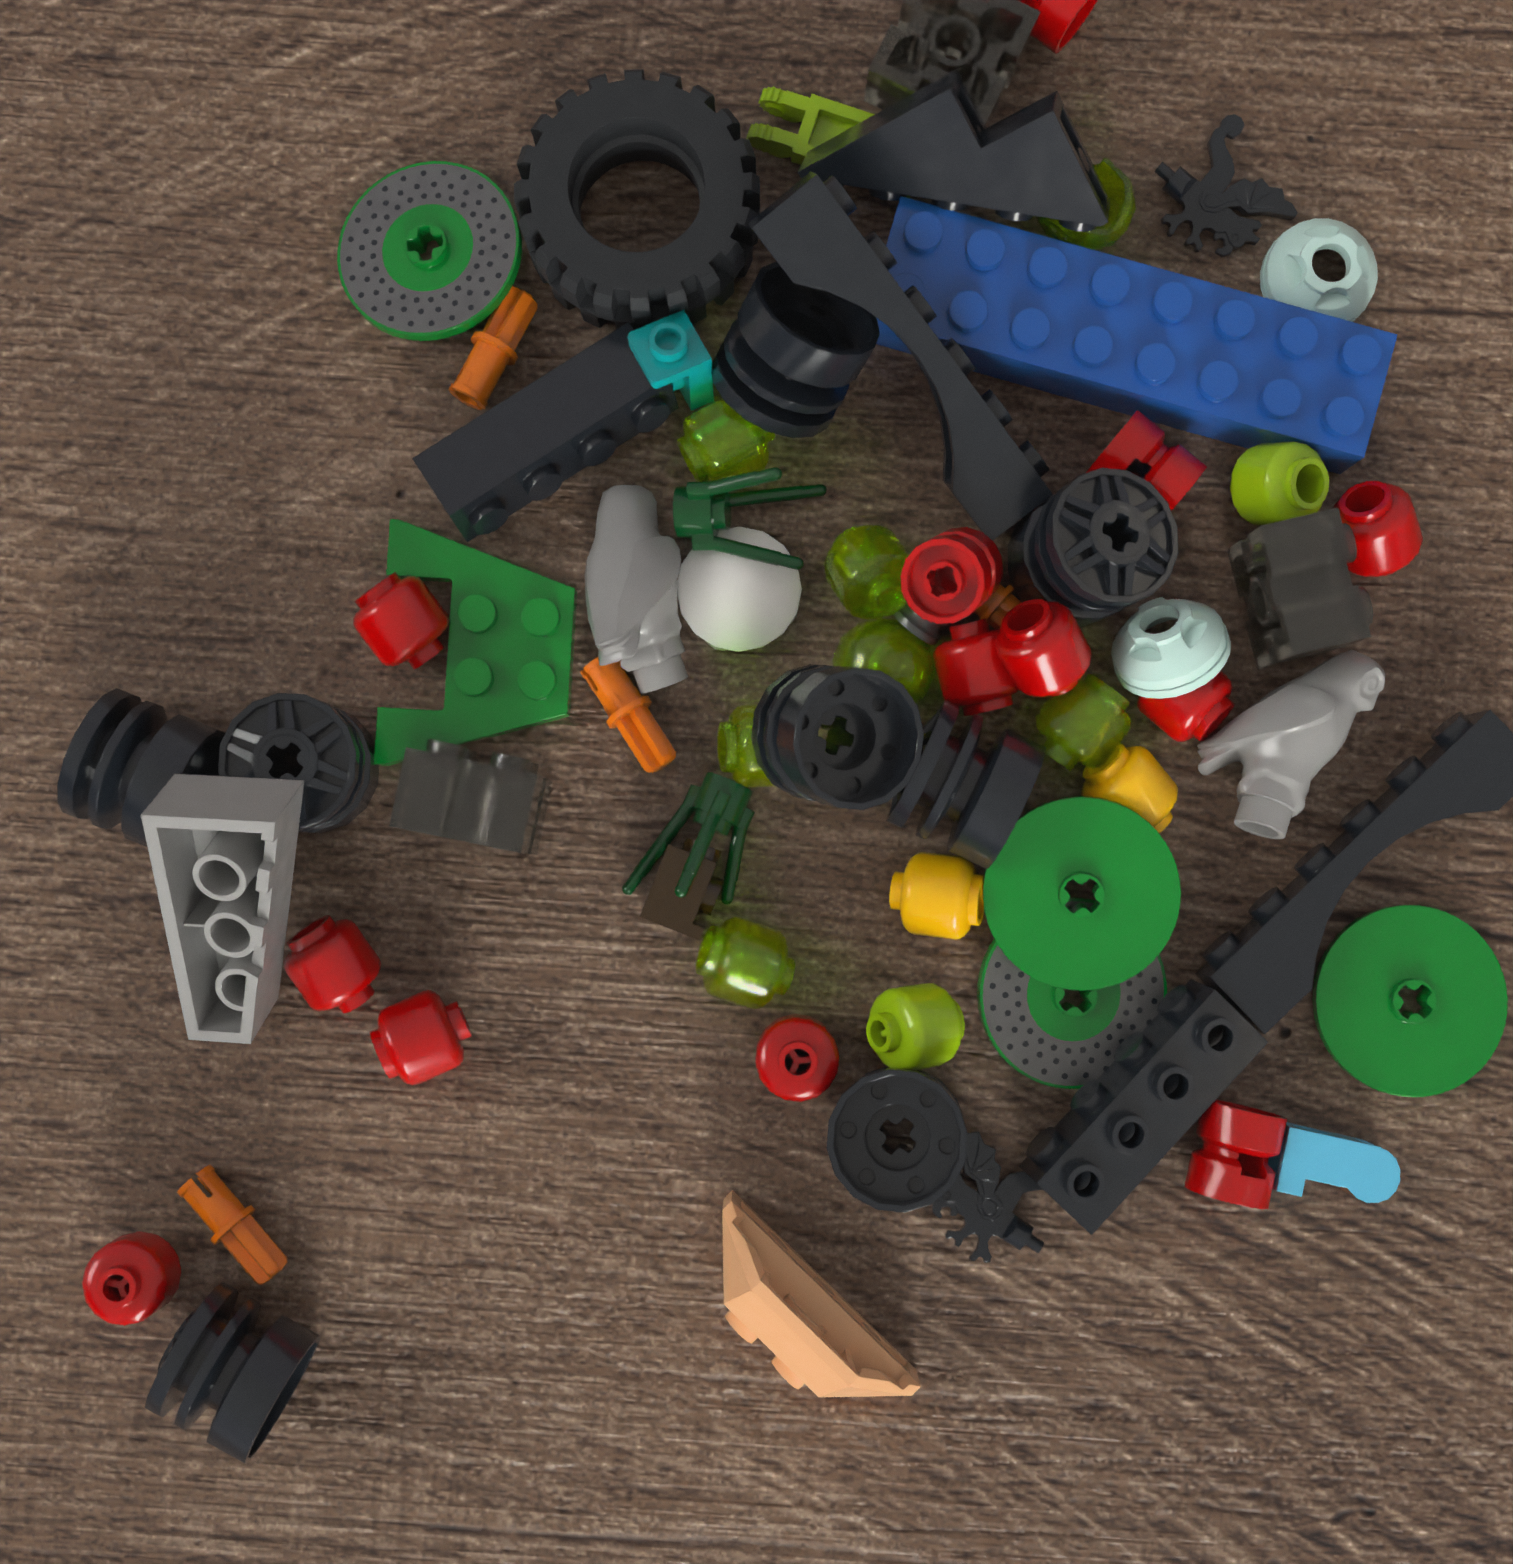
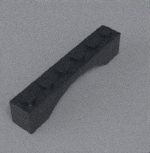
(824, 250)
(1274, 955)

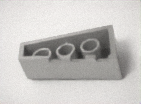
(224, 894)

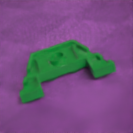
(504, 652)

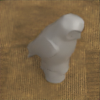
(635, 589)
(1291, 738)

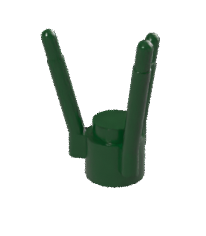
(706, 508)
(718, 807)

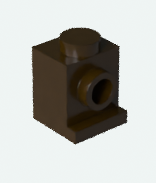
(681, 912)

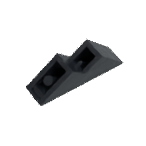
(943, 152)

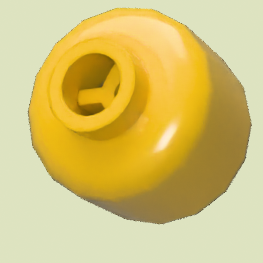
(1134, 781)
(938, 895)

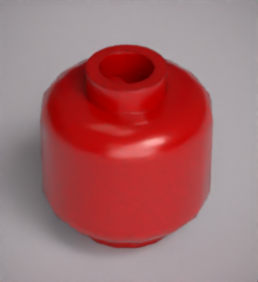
(1383, 527)
(401, 621)
(1042, 648)
(972, 671)
(1193, 713)
(332, 964)
(420, 1037)
(782, 1038)
(131, 1278)

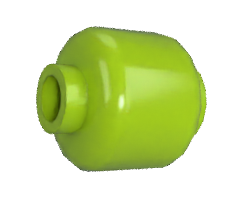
(1278, 482)
(915, 1026)

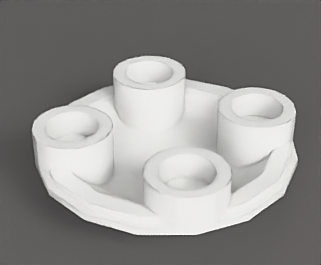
(736, 599)

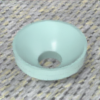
(1289, 273)
(1171, 660)

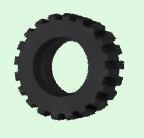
(625, 125)

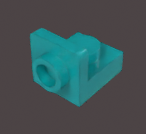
(675, 355)

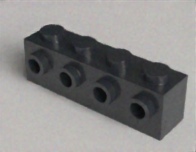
(544, 435)
(1142, 1103)

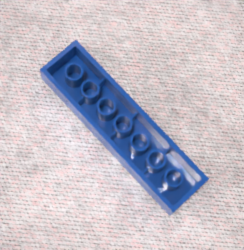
(1141, 336)

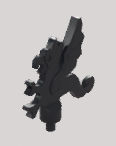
(1210, 207)
(991, 1206)

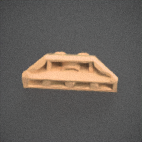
(801, 1316)

